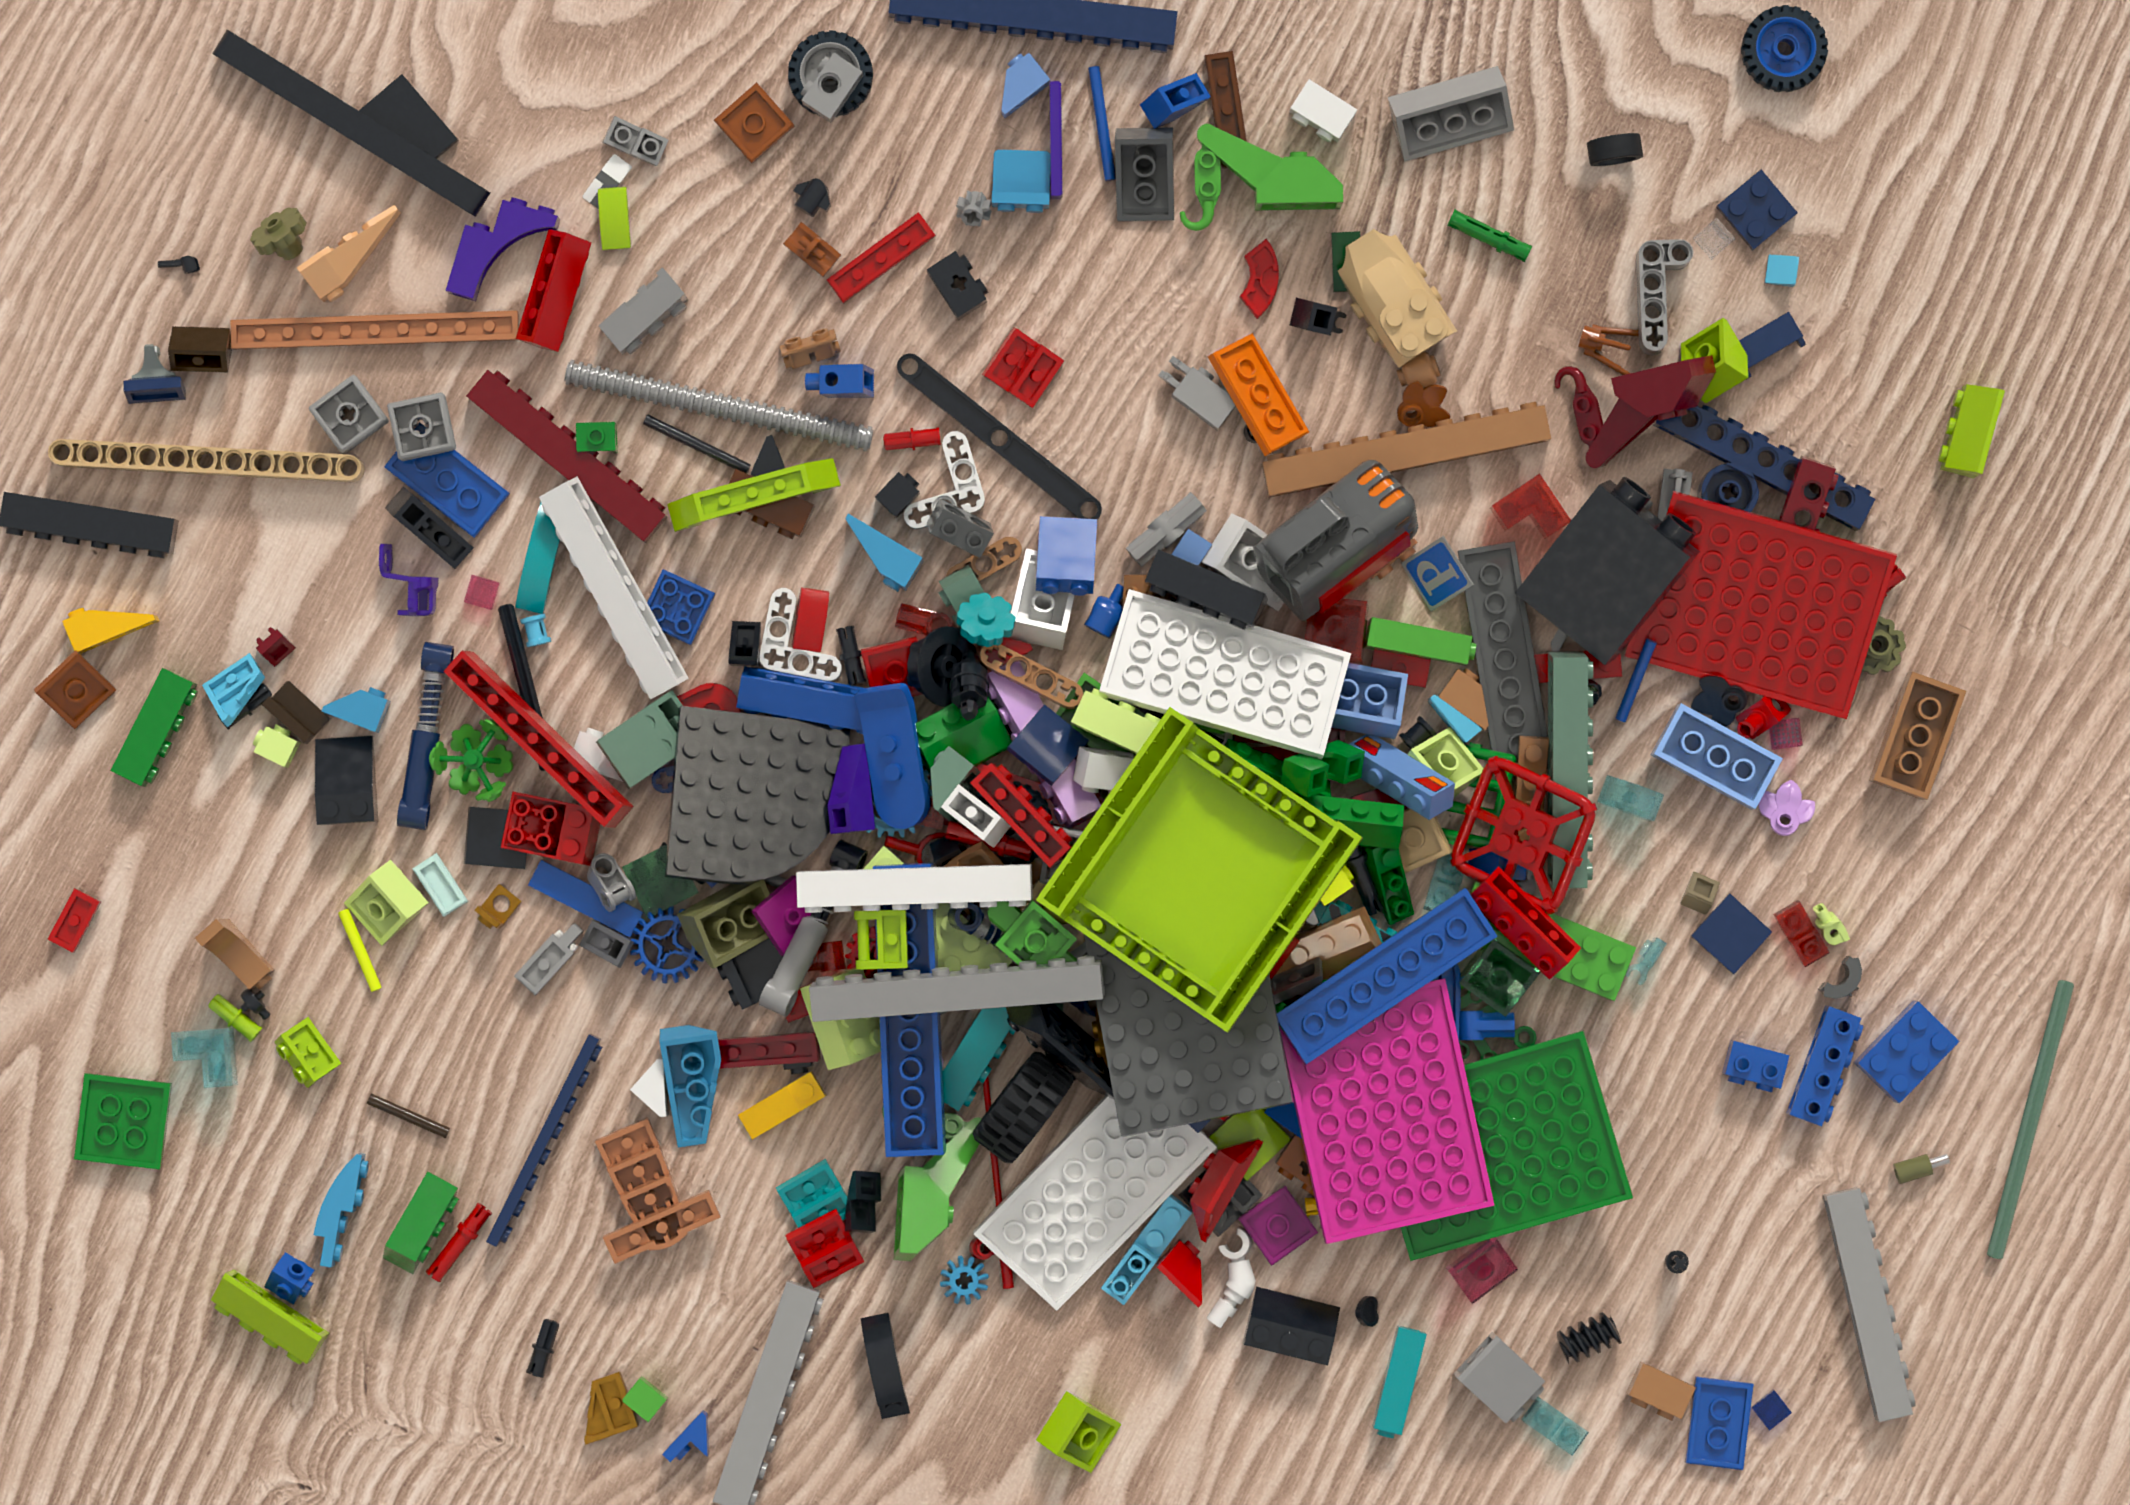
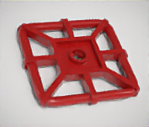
(1539, 825)

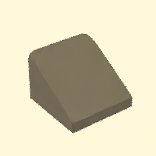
(1700, 893)

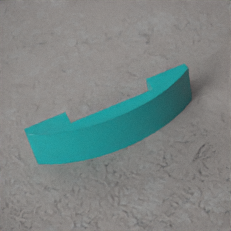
(538, 565)

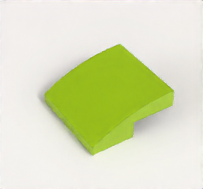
(1251, 1126)

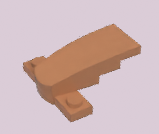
(648, 1194)

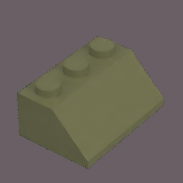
(723, 922)

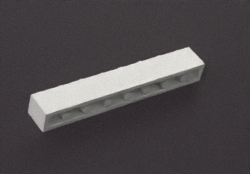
(613, 588)
(914, 886)

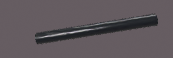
(696, 444)

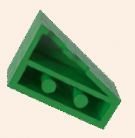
(420, 1223)

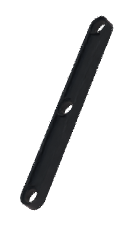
(983, 425)

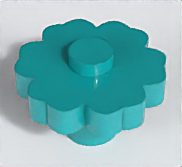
(985, 619)

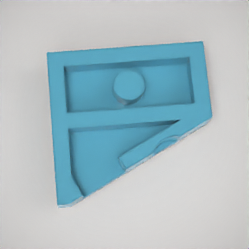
(234, 687)

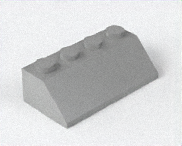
(1451, 113)

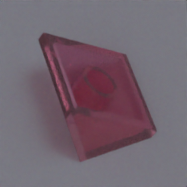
(1481, 1269)

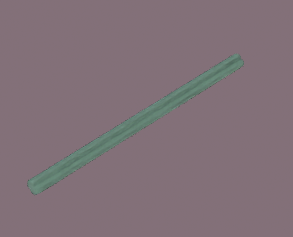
(2030, 1119)

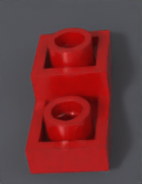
(810, 620)

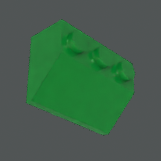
(973, 739)

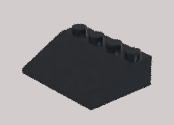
(1063, 1043)

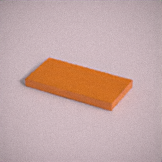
(1258, 394)

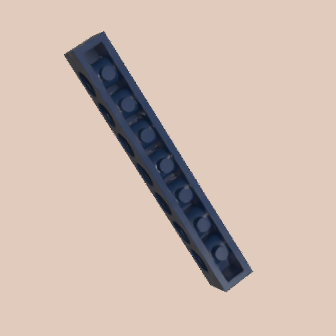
(1859, 497)

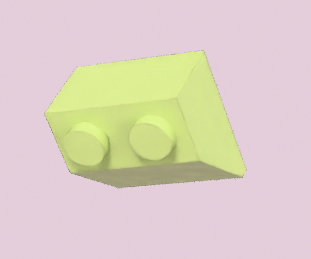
(1450, 758)
(386, 902)

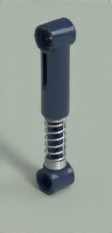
(415, 800)
(982, 928)

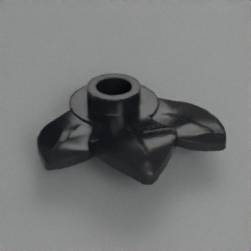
(1715, 699)

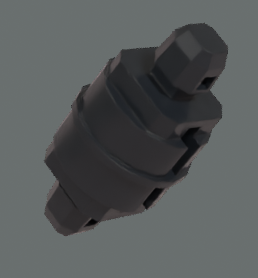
(969, 685)

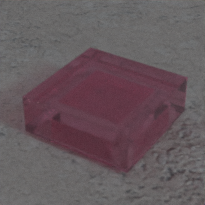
(481, 592)

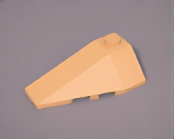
(335, 268)

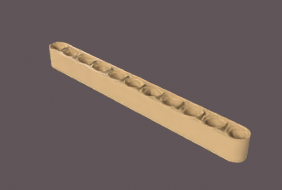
(192, 460)

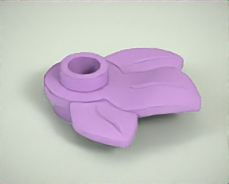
(1788, 804)

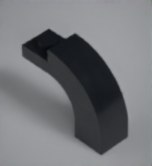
(884, 1365)

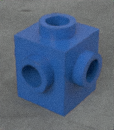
(290, 1279)

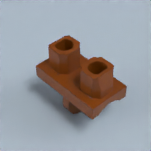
(812, 249)

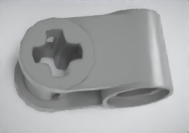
(611, 887)

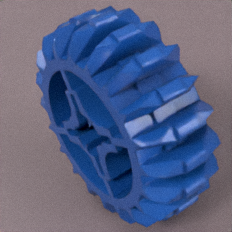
(644, 934)

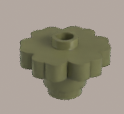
(280, 234)
(1890, 642)

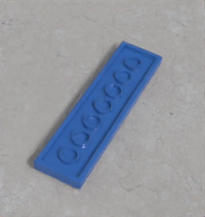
(1385, 976)

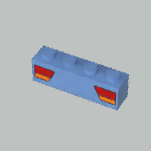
(1404, 777)

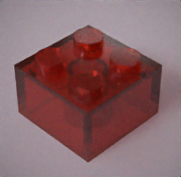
(1341, 628)

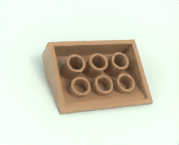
(1335, 942)

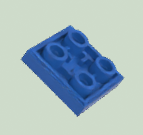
(679, 606)

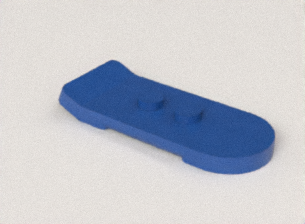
(893, 754)

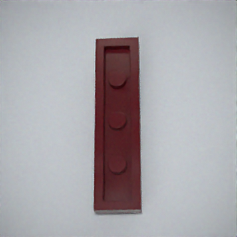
(769, 1050)

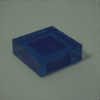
(1771, 1409)

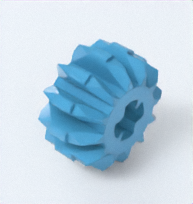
(972, 1285)

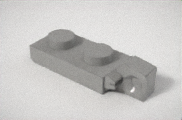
(548, 959)

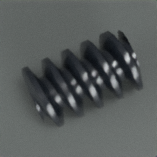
(1588, 1337)

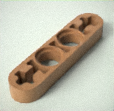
(1029, 679)

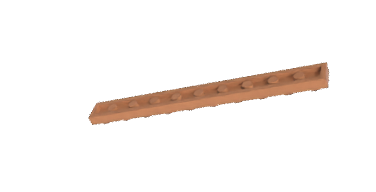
(374, 330)

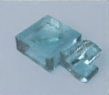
(1650, 952)

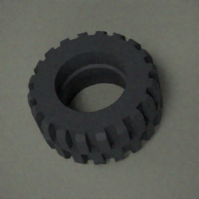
(1023, 1107)

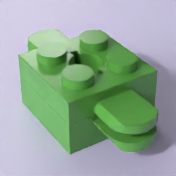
(1030, 933)

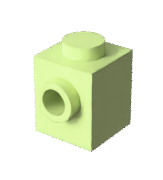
(276, 745)

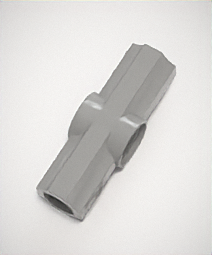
(1166, 529)

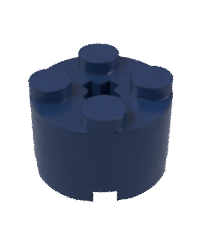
(1738, 478)

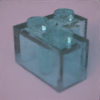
(215, 1049)

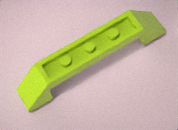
(753, 492)

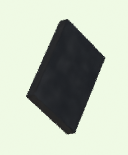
(410, 117)

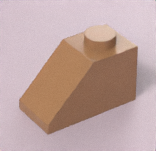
(1466, 696)

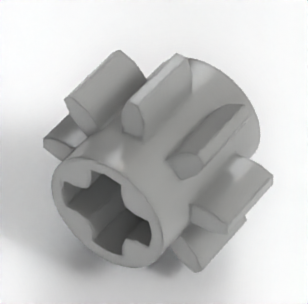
(973, 208)

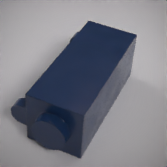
(1771, 339)

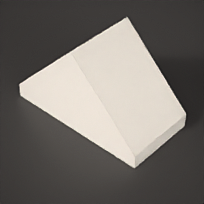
(652, 1088)

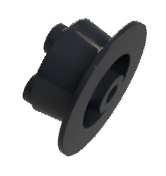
(932, 662)

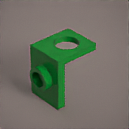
(596, 437)

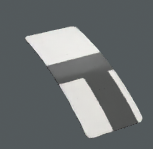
(608, 177)

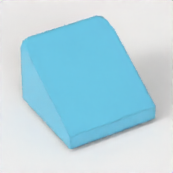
(1782, 270)

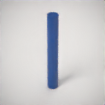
(1636, 679)

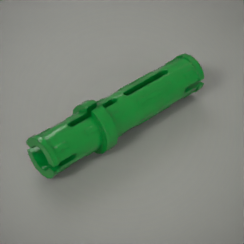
(1490, 236)

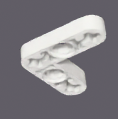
(962, 487)
(781, 644)

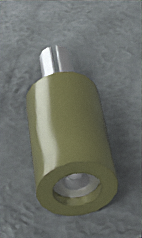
(1918, 1167)

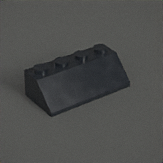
(1206, 589)

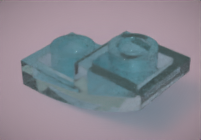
(1444, 883)
(1555, 1426)

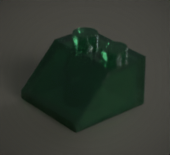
(1498, 976)

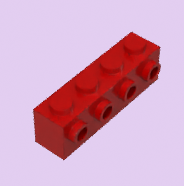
(553, 290)
(1021, 815)
(1524, 923)

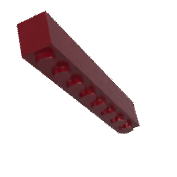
(559, 450)

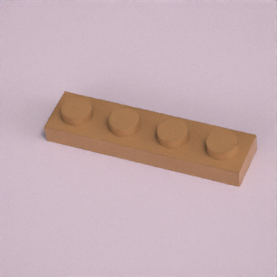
(1533, 756)

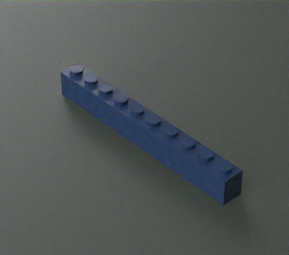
(1048, 18)

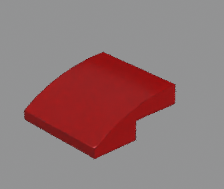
(1023, 367)
(824, 1248)

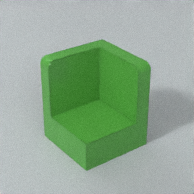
(644, 1399)

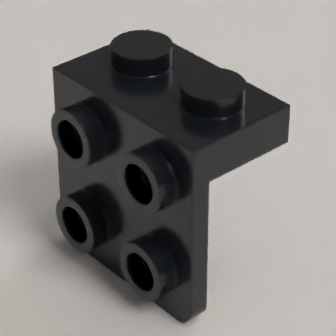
(750, 973)

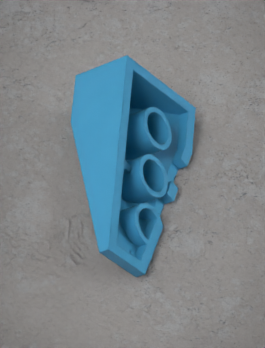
(691, 1072)

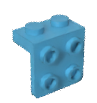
(1021, 180)

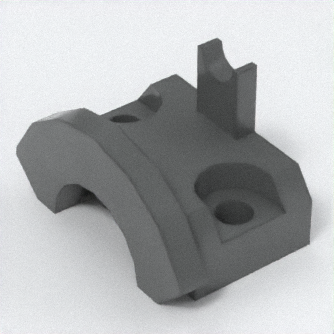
(1850, 982)

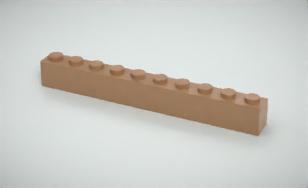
(1408, 450)

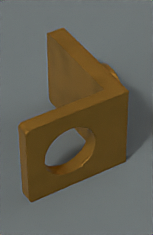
(490, 916)

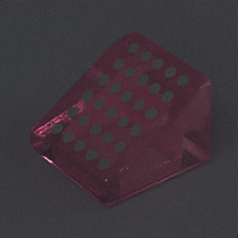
(1786, 734)

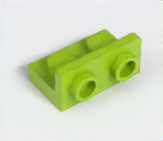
(306, 1052)

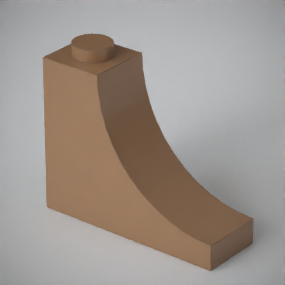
(236, 953)

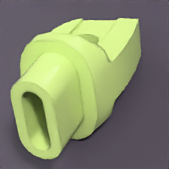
(1828, 921)

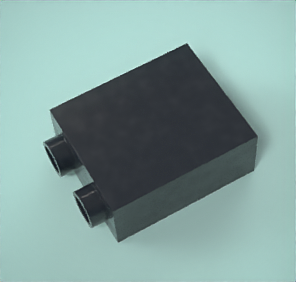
(1609, 569)

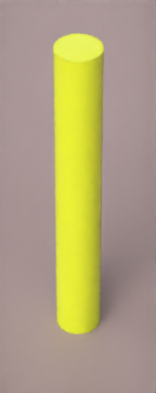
(359, 949)

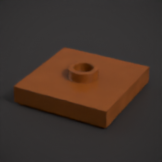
(754, 123)
(75, 689)

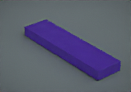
(1056, 139)

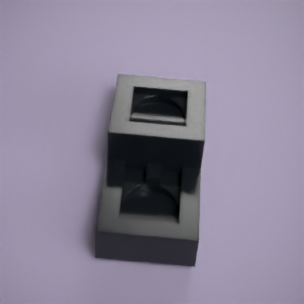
(861, 1200)

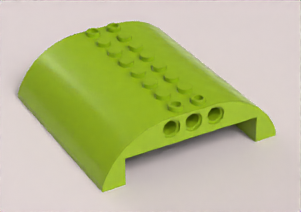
(1198, 870)

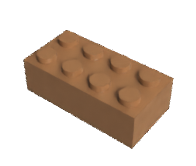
(1917, 735)

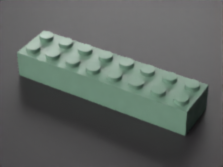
(1569, 753)

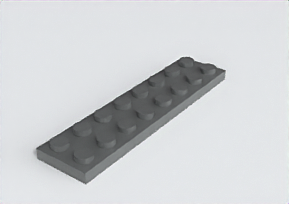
(1503, 646)

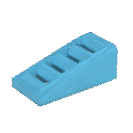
(1460, 724)

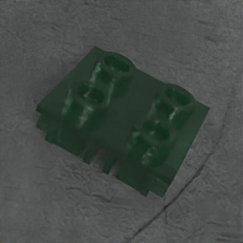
(652, 886)

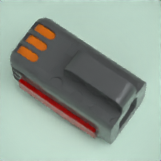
(1338, 540)

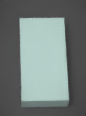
(440, 884)

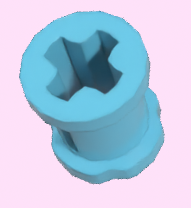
(535, 630)

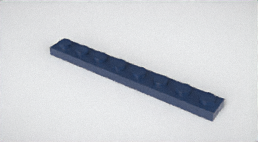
(540, 1152)

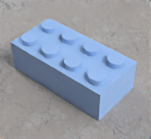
(1716, 756)

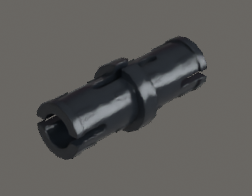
(850, 655)

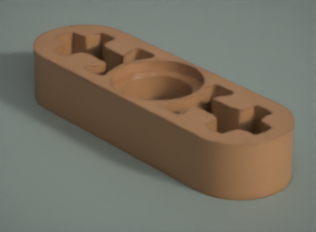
(995, 568)

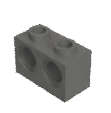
(960, 528)

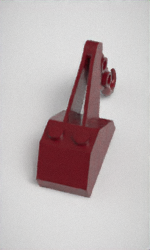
(1642, 400)

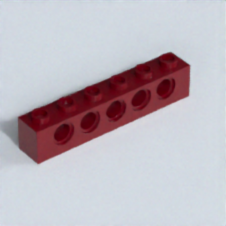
(1809, 472)

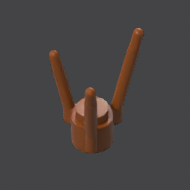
(1593, 339)

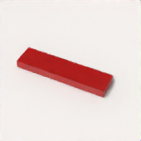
(881, 257)

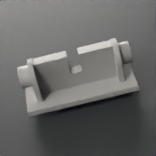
(1673, 480)

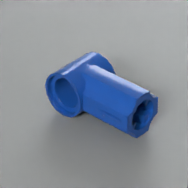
(1480, 1025)

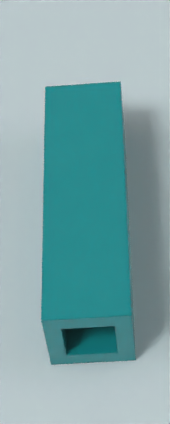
(1399, 1381)

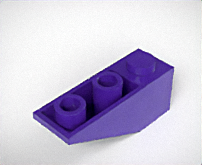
(851, 797)

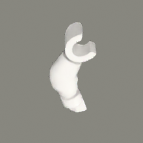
(1240, 1281)

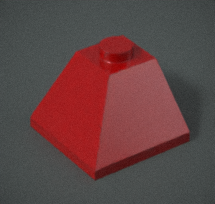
(1183, 1269)

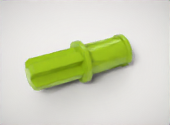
(235, 1017)

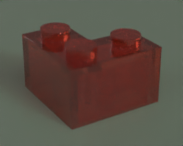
(1535, 501)

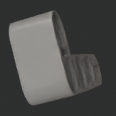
(1656, 297)

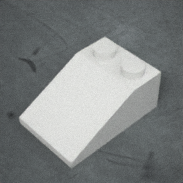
(1234, 556)
(1039, 616)

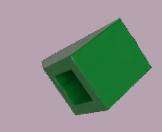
(1390, 882)

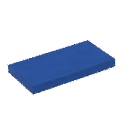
(451, 487)

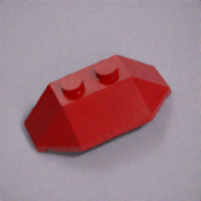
(1220, 1182)

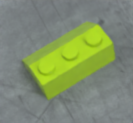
(1971, 430)

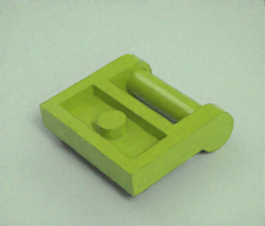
(890, 939)

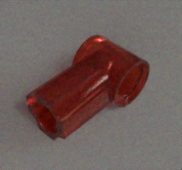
(918, 619)
(829, 957)

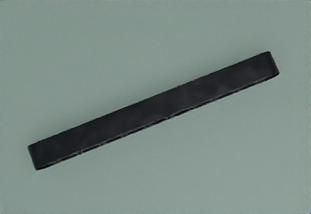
(351, 123)

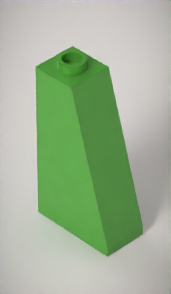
(1419, 641)

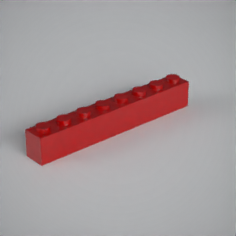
(538, 739)

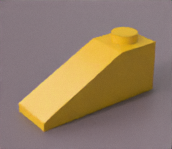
(96, 628)
(782, 1105)

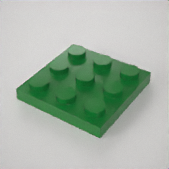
(122, 1121)

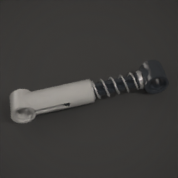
(782, 990)

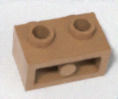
(1660, 1390)

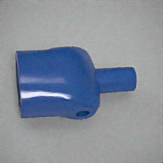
(1106, 613)

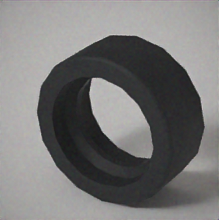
(1615, 149)

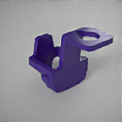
(416, 585)

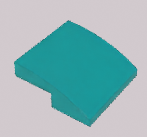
(813, 1194)

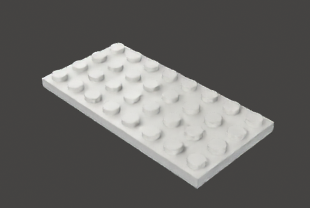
(1225, 676)
(1088, 1200)

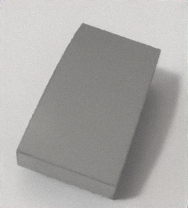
(635, 141)

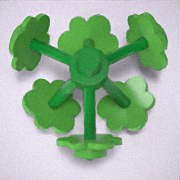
(469, 743)

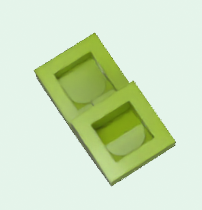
(614, 218)

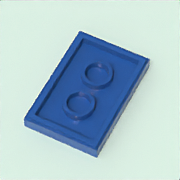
(1719, 1423)

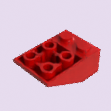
(550, 829)

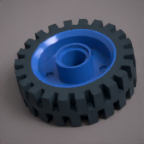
(1788, 26)

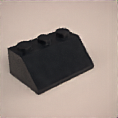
(1291, 1325)

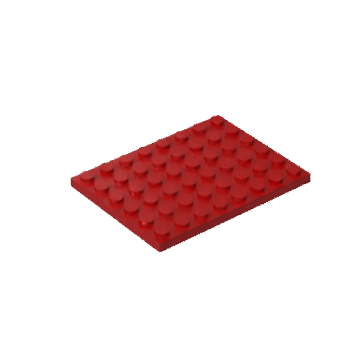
(1769, 607)

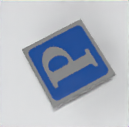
(1437, 573)

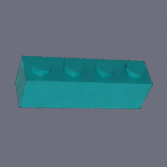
(973, 1055)

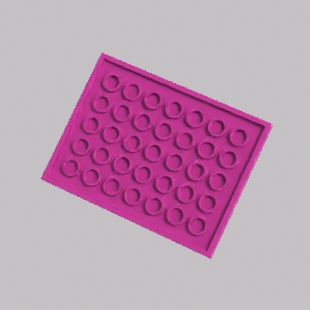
(1391, 1122)

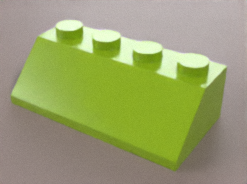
(268, 1316)

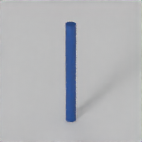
(1102, 123)

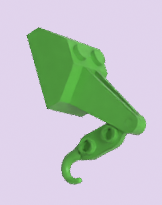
(1278, 182)
(925, 1191)

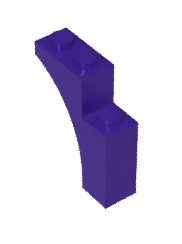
(481, 248)

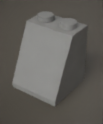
(1500, 1378)

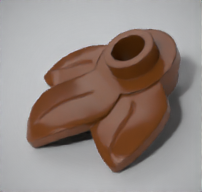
(1425, 403)

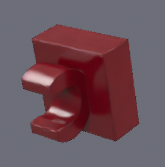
(275, 647)

